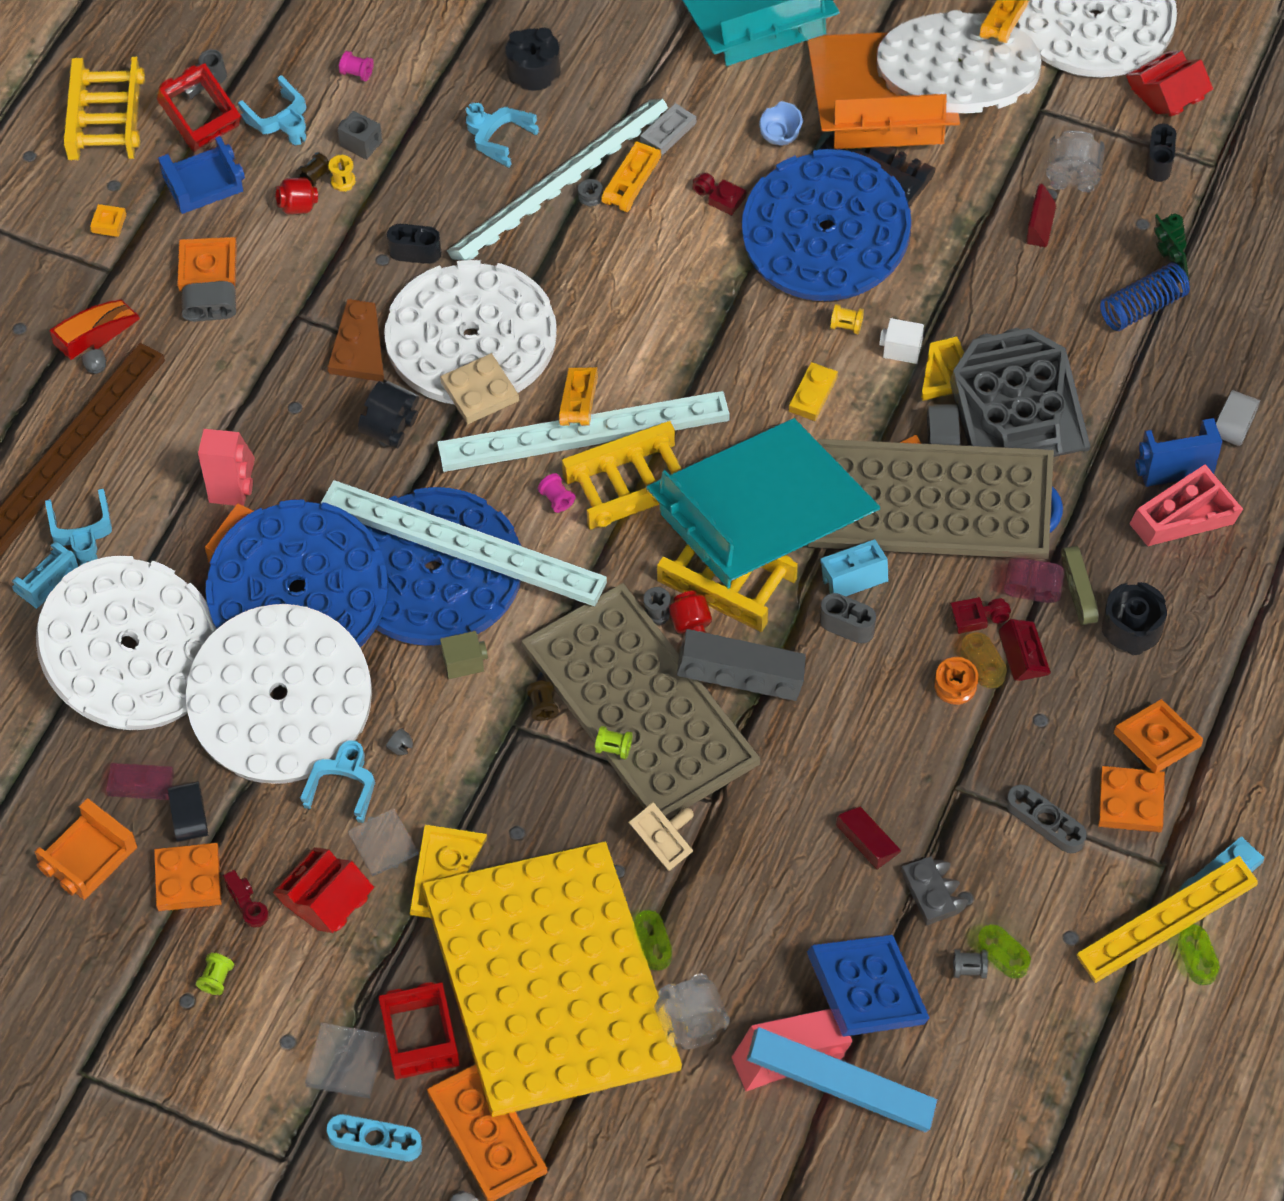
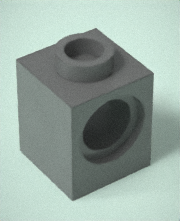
(359, 135)

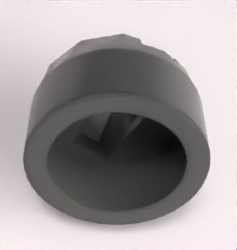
(94, 361)
(399, 741)

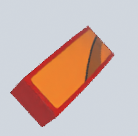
(92, 327)

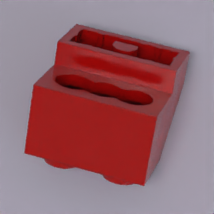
(1170, 82)
(324, 890)

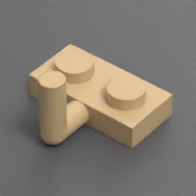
(662, 834)

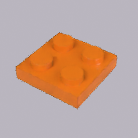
(207, 260)
(1158, 736)
(1131, 799)
(187, 877)

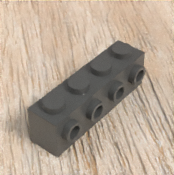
(741, 665)

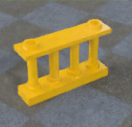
(79, 97)
(607, 459)
(727, 601)

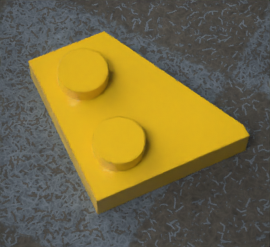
(941, 362)

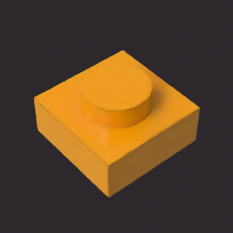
(108, 220)

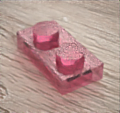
(139, 781)

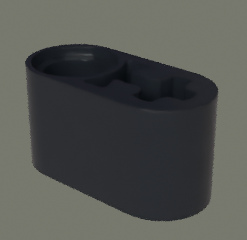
(1161, 152)
(414, 243)
(187, 811)

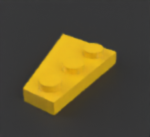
(443, 855)

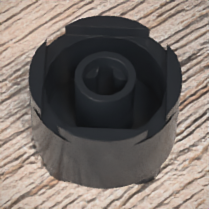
(533, 58)
(388, 413)
(1134, 617)

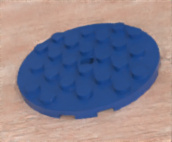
(836, 263)
(304, 543)
(457, 594)

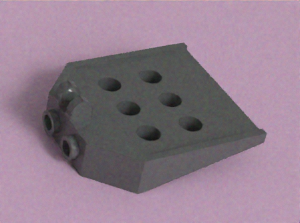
(1018, 358)

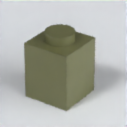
(463, 654)

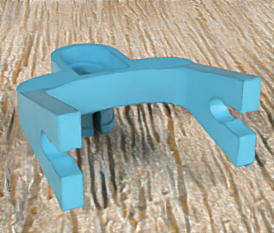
(288, 120)
(484, 125)
(82, 539)
(344, 767)

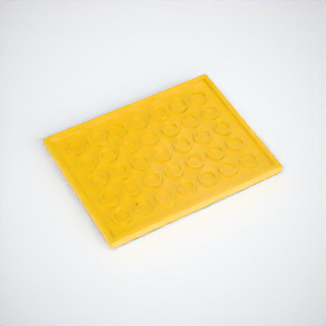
(549, 978)

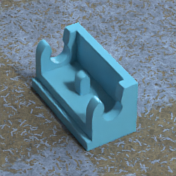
(855, 568)
(44, 578)

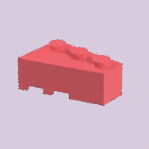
(226, 466)
(1186, 509)
(813, 1030)

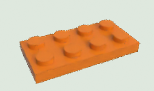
(492, 1147)

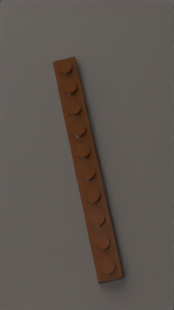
(76, 442)

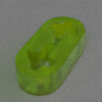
(659, 937)
(1006, 948)
(1204, 952)

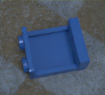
(202, 177)
(1178, 458)

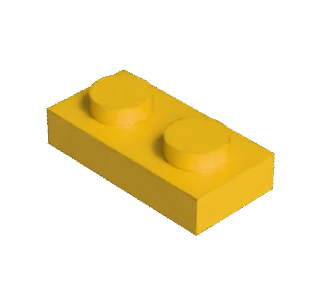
(813, 391)

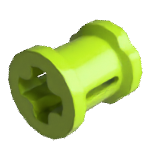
(613, 742)
(214, 974)

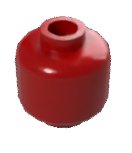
(296, 196)
(690, 612)

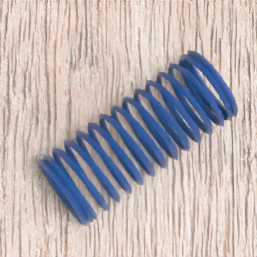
(1118, 305)

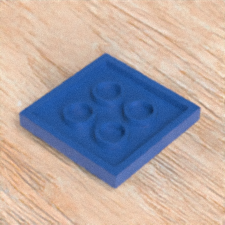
(867, 985)

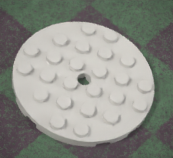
(1104, 45)
(925, 55)
(436, 308)
(83, 649)
(252, 656)

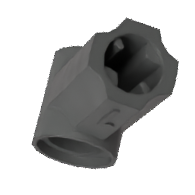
(216, 65)

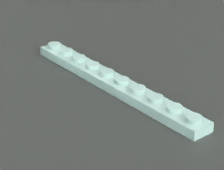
(550, 186)
(604, 428)
(468, 544)

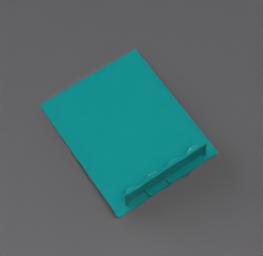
(758, 26)
(760, 500)

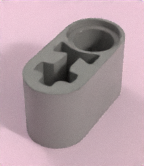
(1237, 417)

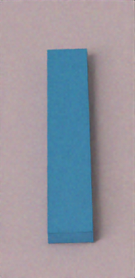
(841, 1079)

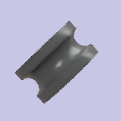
(590, 199)

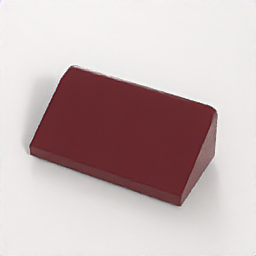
(1041, 218)
(1023, 650)
(867, 836)

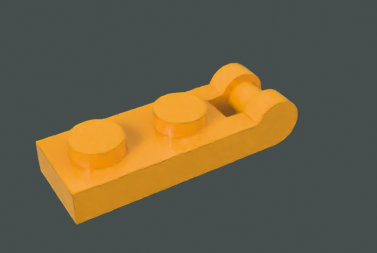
(1002, 19)
(631, 176)
(578, 396)

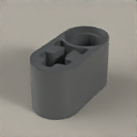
(208, 301)
(943, 424)
(861, 621)

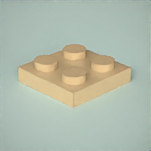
(479, 388)

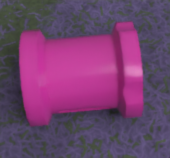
(356, 66)
(556, 492)

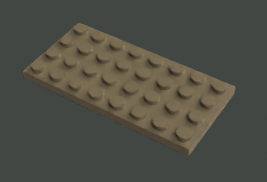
(948, 498)
(622, 675)

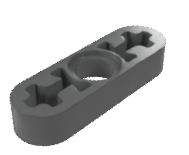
(1070, 825)

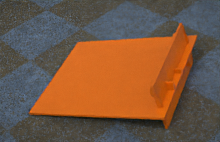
(861, 107)

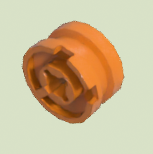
(953, 691)

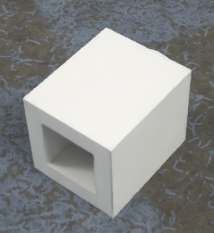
(902, 340)

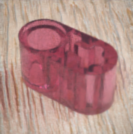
(1034, 580)

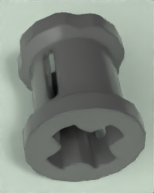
(658, 606)
(970, 963)

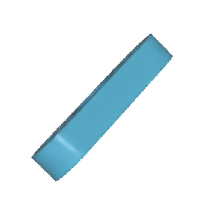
(349, 1142)

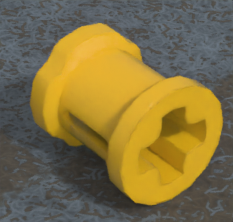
(347, 167)
(847, 318)

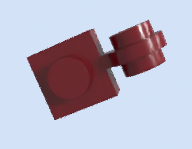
(724, 197)
(972, 616)
(240, 892)

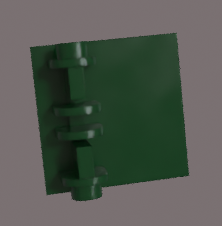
(1172, 240)

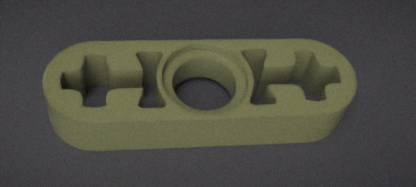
(1079, 585)

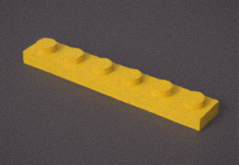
(1167, 919)

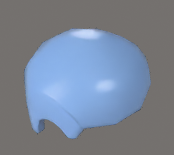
(781, 123)

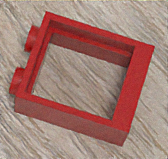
(207, 133)
(424, 1059)

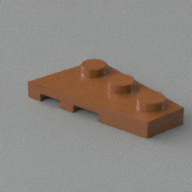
(358, 343)

